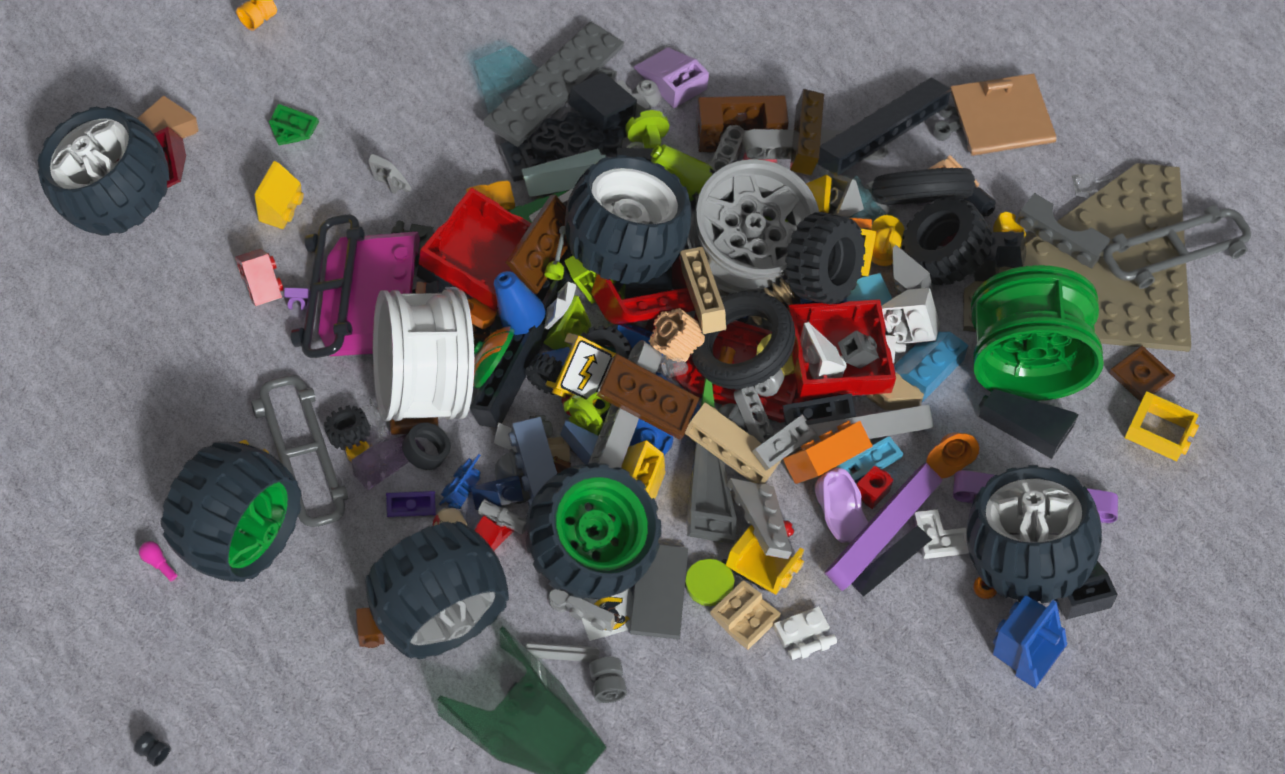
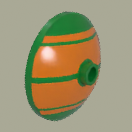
(490, 353)

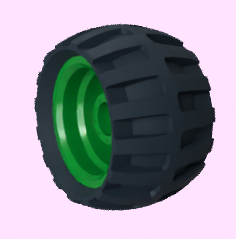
(608, 492)

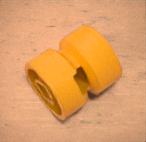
(254, 12)

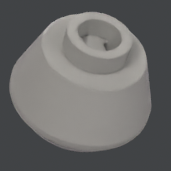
(649, 92)

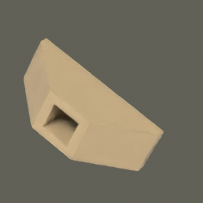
(902, 396)

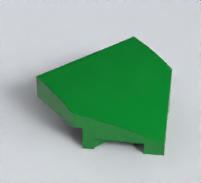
(292, 125)

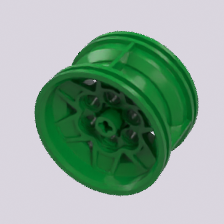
(1036, 332)

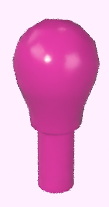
(152, 554)

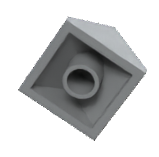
(844, 196)

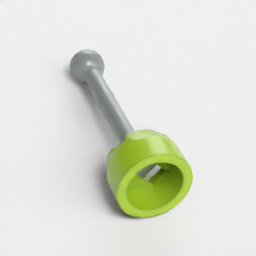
(555, 269)

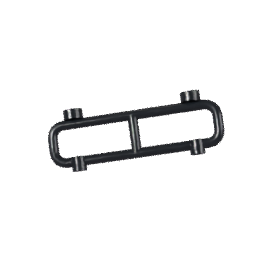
(316, 243)

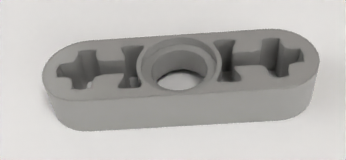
(743, 402)

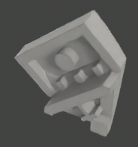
(387, 173)

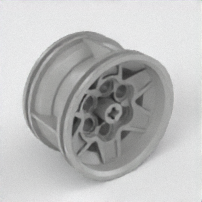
(765, 191)

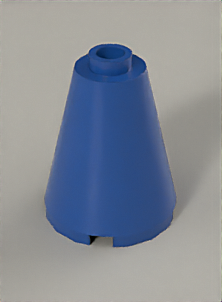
(517, 303)

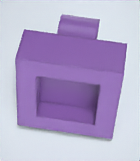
(296, 294)

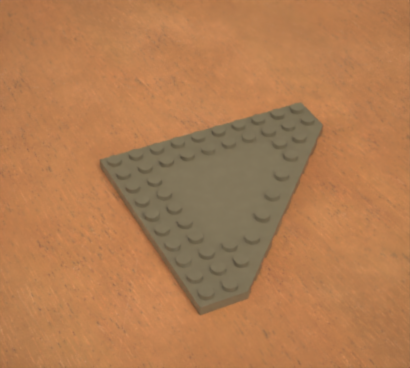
(1130, 205)

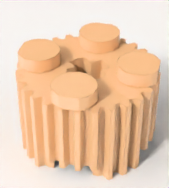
(676, 334)

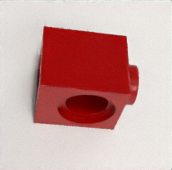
(873, 495)

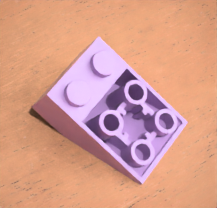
(675, 75)

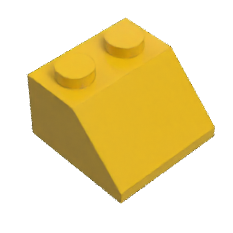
(278, 196)

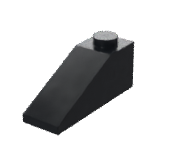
(821, 410)

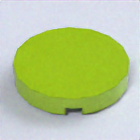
(709, 582)

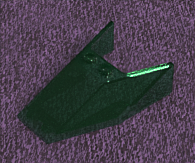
(533, 725)

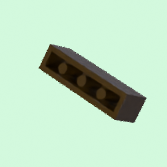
(807, 132)

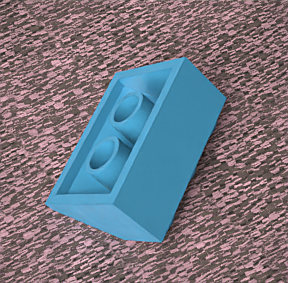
(932, 362)

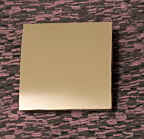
(745, 615)

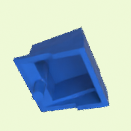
(1030, 639)

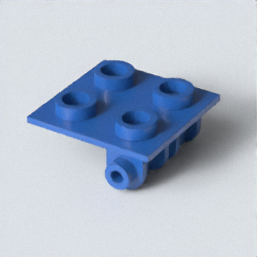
(459, 489)

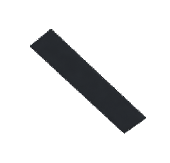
(891, 560)

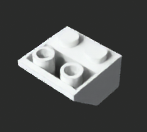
(912, 316)

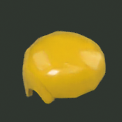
(1007, 222)

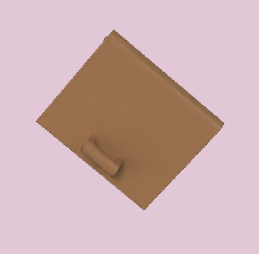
(1003, 114)

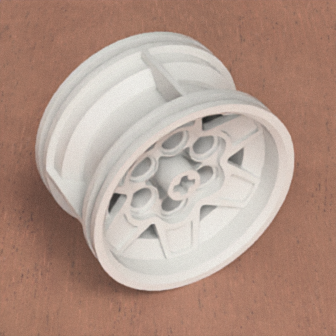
(423, 355)

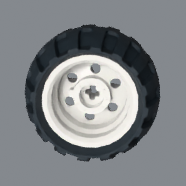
(627, 219)

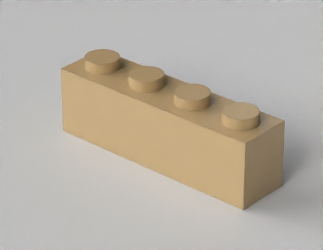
(703, 290)
(728, 443)

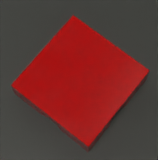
(474, 246)
(835, 324)

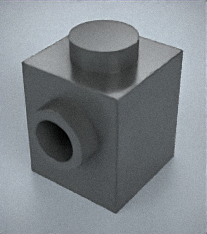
(858, 349)

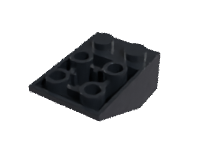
(1093, 596)

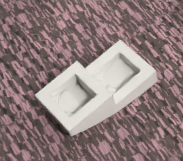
(560, 305)

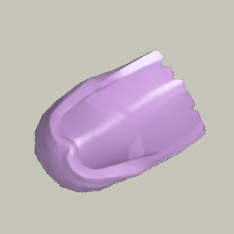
(841, 504)

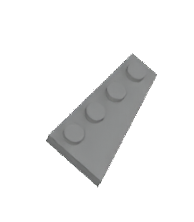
(763, 514)

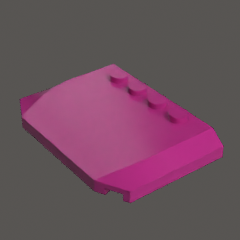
(379, 265)

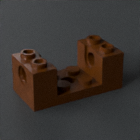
(718, 113)

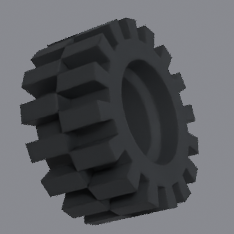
(543, 369)
(350, 436)

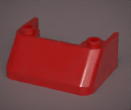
(643, 307)

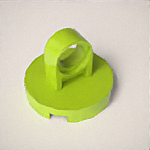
(648, 128)
(585, 414)

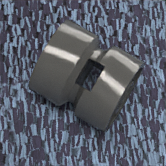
(608, 679)

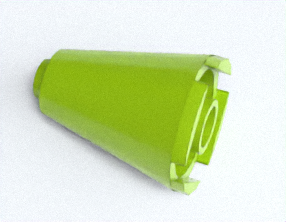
(689, 170)

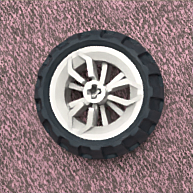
(120, 191)
(1034, 562)

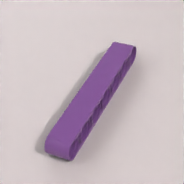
(969, 483)
(883, 526)

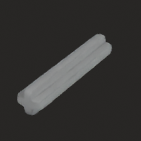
(563, 652)

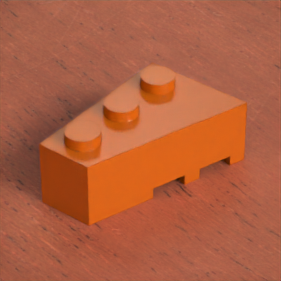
(827, 452)

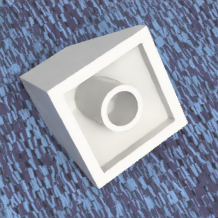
(820, 354)

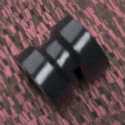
(152, 748)

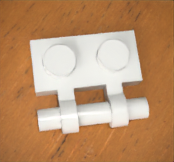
(803, 627)

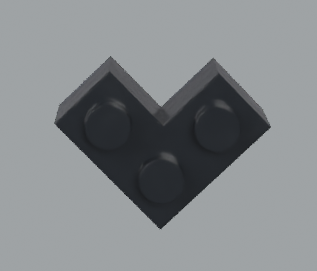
(1006, 250)

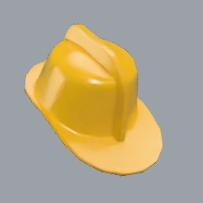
(888, 234)

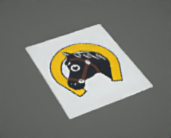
(620, 605)

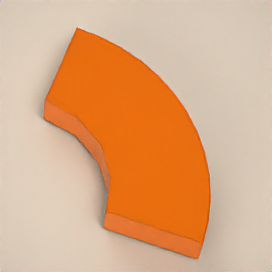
(481, 315)

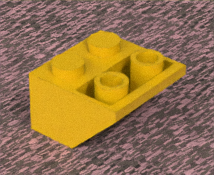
(645, 464)

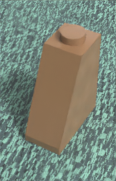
(169, 114)

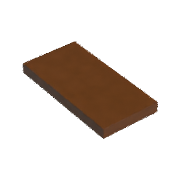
(539, 245)
(647, 396)

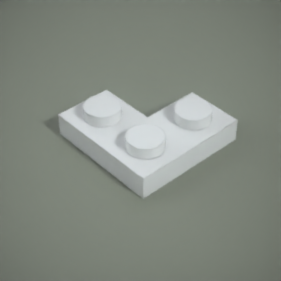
(944, 542)

